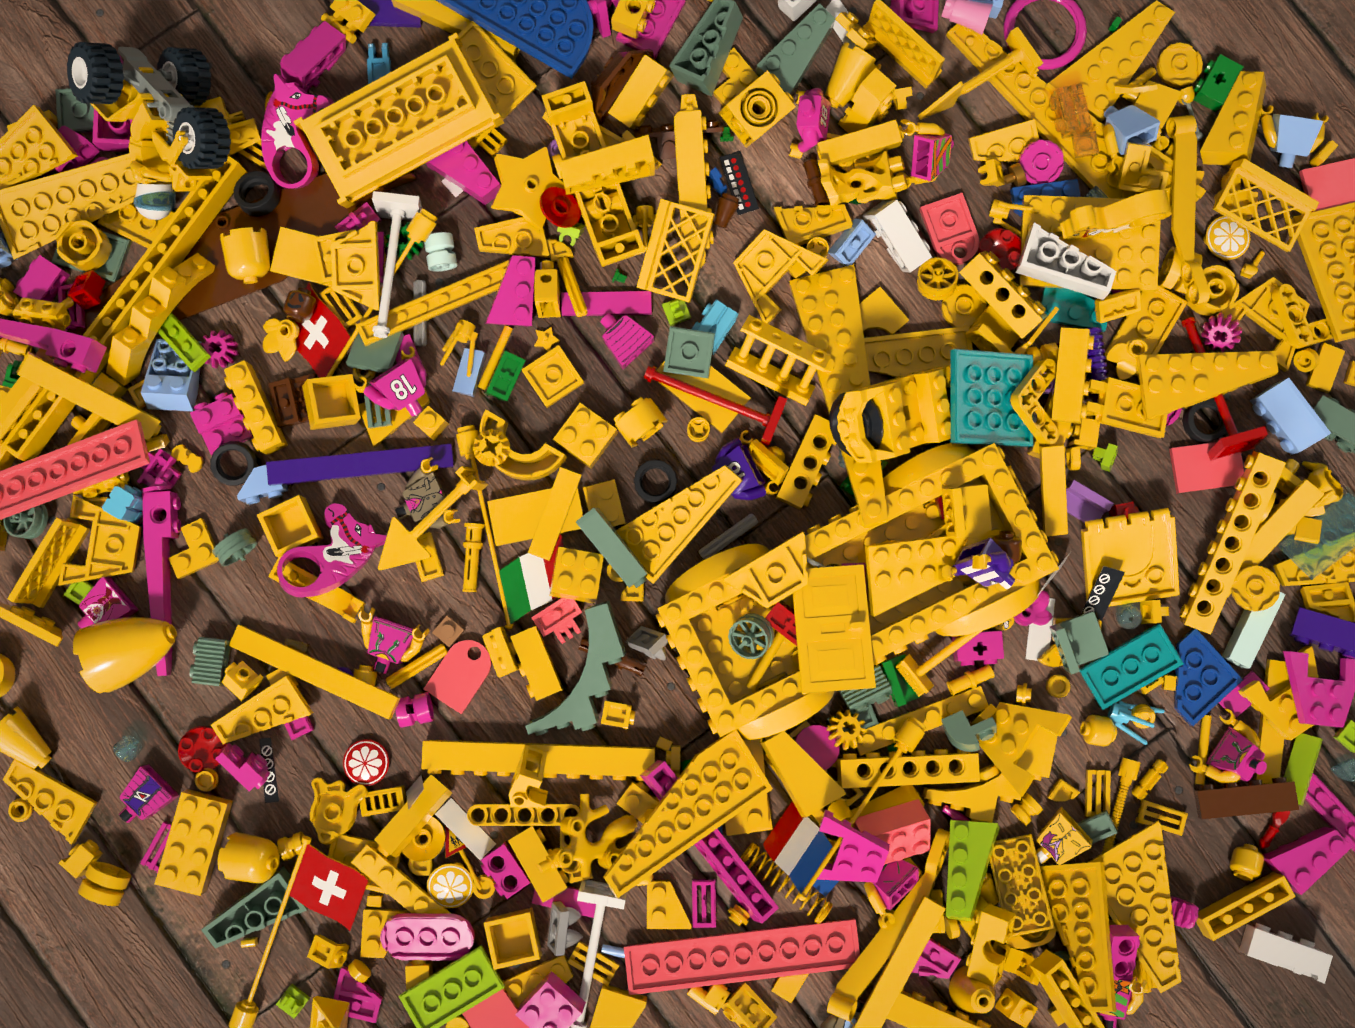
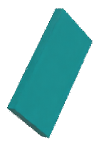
(1130, 666)

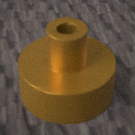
(1016, 175)

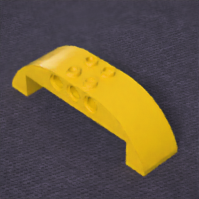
(604, 207)

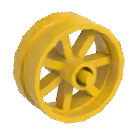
(933, 289)

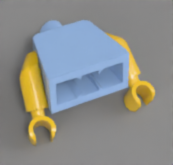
(1130, 126)
(1292, 134)

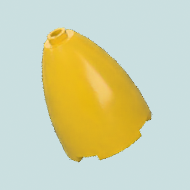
(121, 650)

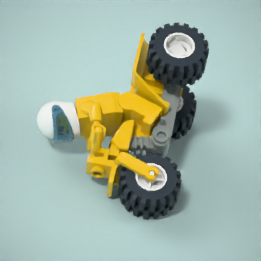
(169, 137)

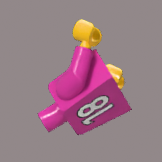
(811, 120)
(398, 385)

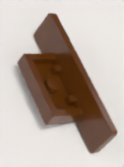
(666, 136)

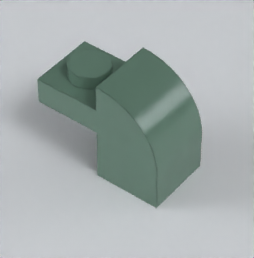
(966, 736)

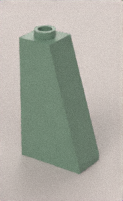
(612, 547)

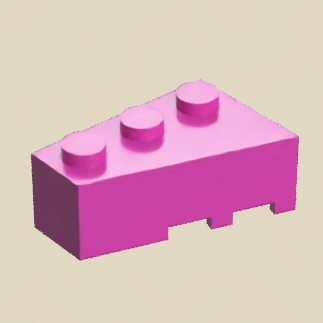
(313, 56)
(515, 294)
(1307, 858)

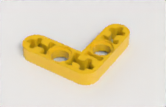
(1304, 329)
(1028, 404)

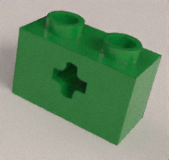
(1215, 94)

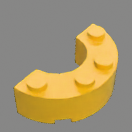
(522, 466)

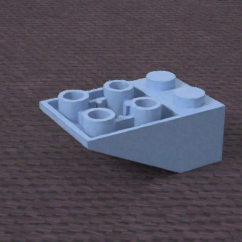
(169, 381)

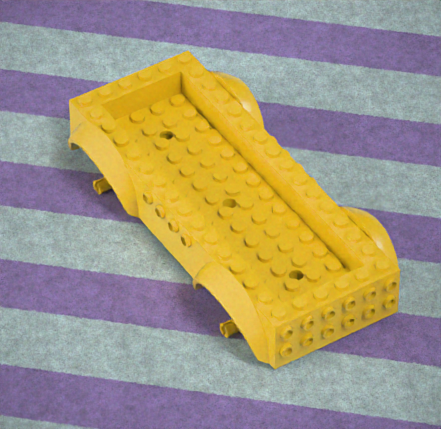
(950, 609)

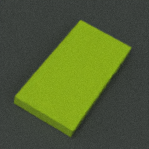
(452, 990)

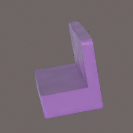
(1085, 503)

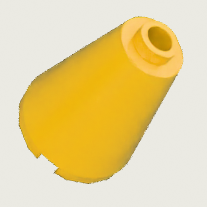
(848, 74)
(22, 740)
(970, 993)

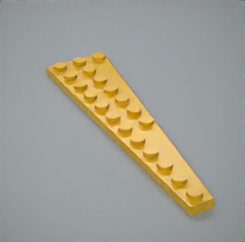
(1031, 100)
(39, 208)
(833, 323)

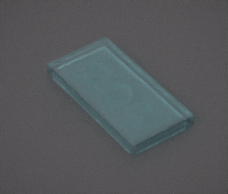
(1335, 541)

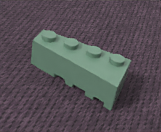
(707, 47)

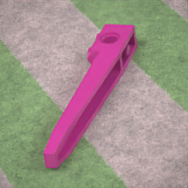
(62, 346)
(157, 551)

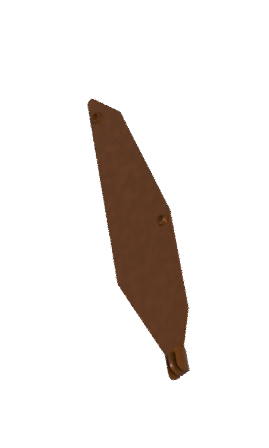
(303, 209)

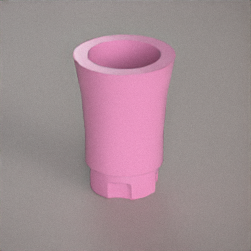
(968, 13)

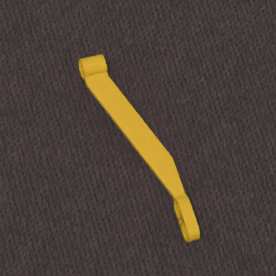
(1183, 131)
(844, 999)

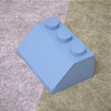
(1289, 416)

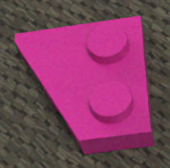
(363, 1000)

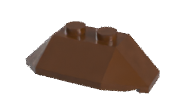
(613, 79)

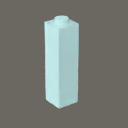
(1250, 635)

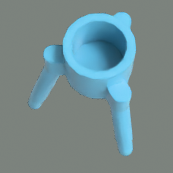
(1120, 714)

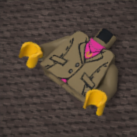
(422, 495)

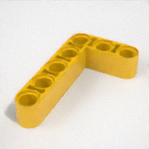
(514, 819)

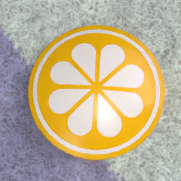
(1227, 239)
(450, 885)

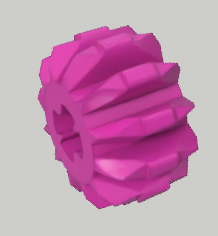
(1220, 339)
(227, 345)
(1184, 913)

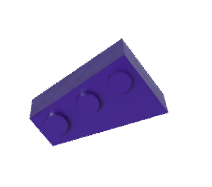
(1325, 631)

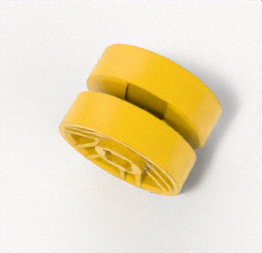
(1170, 271)
(104, 883)

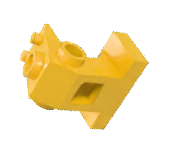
(525, 783)

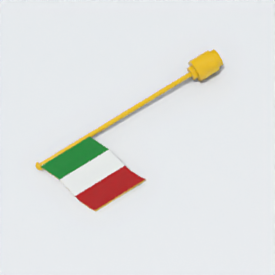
(527, 579)

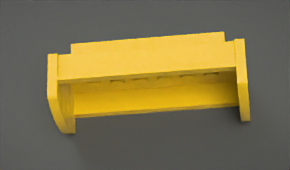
(401, 121)

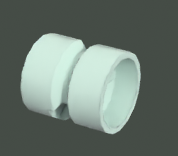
(440, 252)

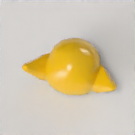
(1325, 482)

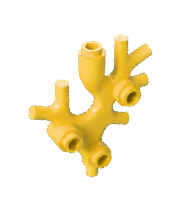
(583, 850)

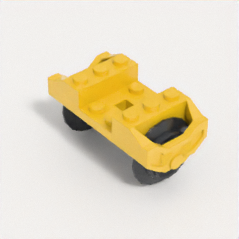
(892, 416)

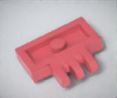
(558, 618)

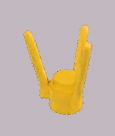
(1001, 210)
(644, 217)
(463, 332)

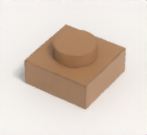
(448, 631)

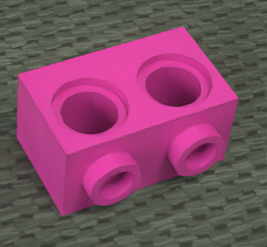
(511, 867)
(1124, 949)

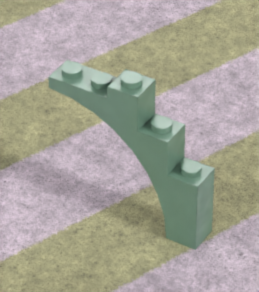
(579, 706)

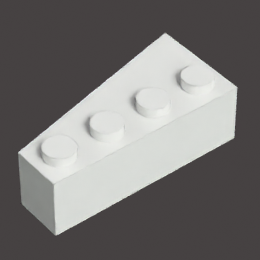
(1063, 265)

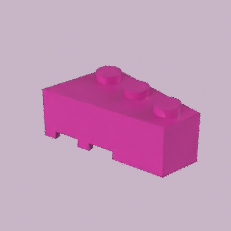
(466, 171)

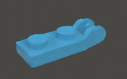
(378, 66)

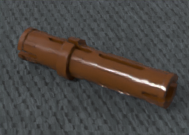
(628, 663)

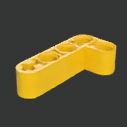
(893, 798)

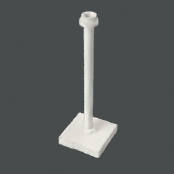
(397, 208)
(602, 896)

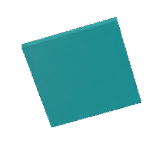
(982, 396)

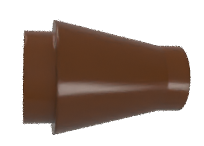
(726, 209)

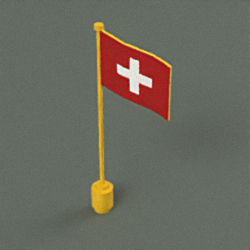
(324, 337)
(321, 886)

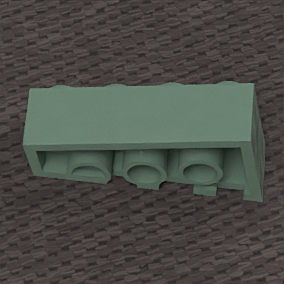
(798, 49)
(1338, 421)
(253, 911)

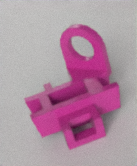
(162, 472)

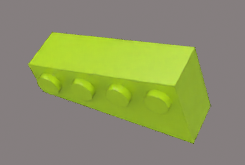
(968, 861)

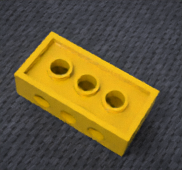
(975, 274)

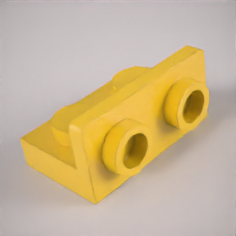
(500, 652)
(638, 801)
(748, 1009)

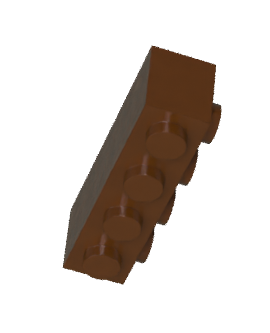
(1246, 799)

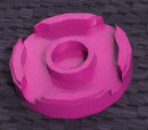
(1041, 161)
(817, 745)

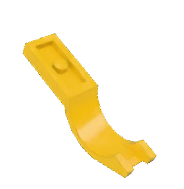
(336, 600)

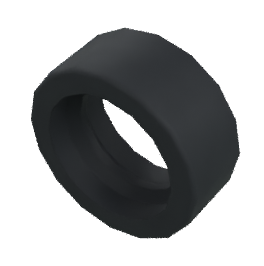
(251, 180)
(1193, 432)
(652, 464)
(217, 471)

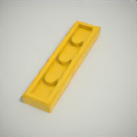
(1053, 489)
(554, 514)

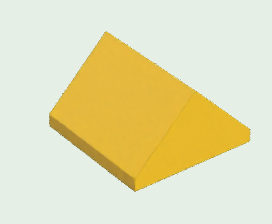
(329, 1013)

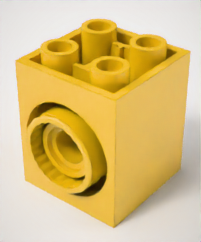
(768, 101)

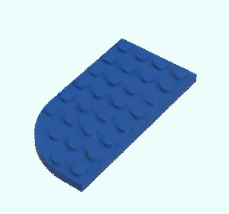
(546, 29)

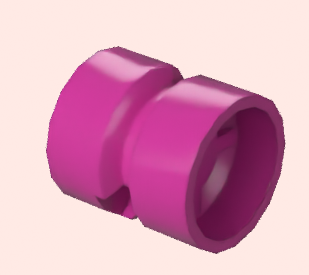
(422, 710)

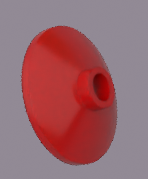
(560, 208)

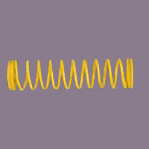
(827, 905)

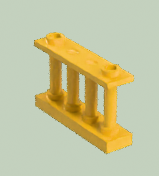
(769, 375)

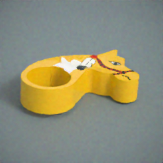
(1117, 217)

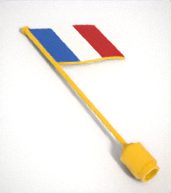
(800, 846)

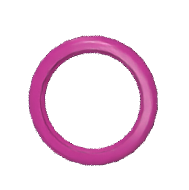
(1080, 36)

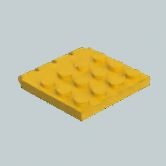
(1140, 548)

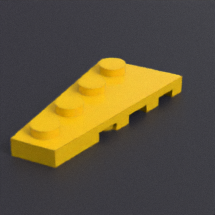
(756, 815)

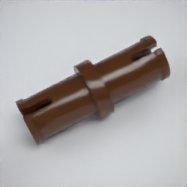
(814, 182)

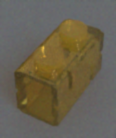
(1070, 110)

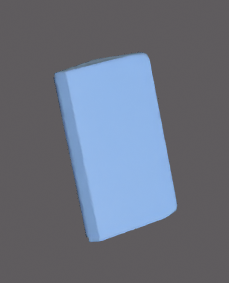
(852, 242)
(468, 385)

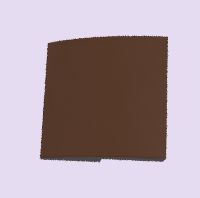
(289, 400)

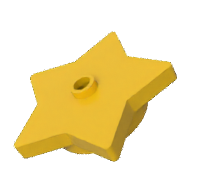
(514, 190)

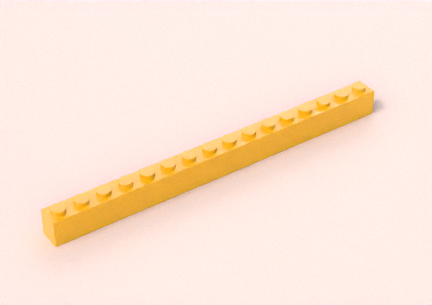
(166, 250)

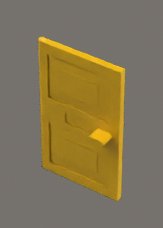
(834, 630)

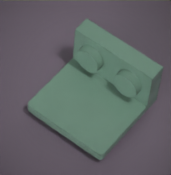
(1079, 641)

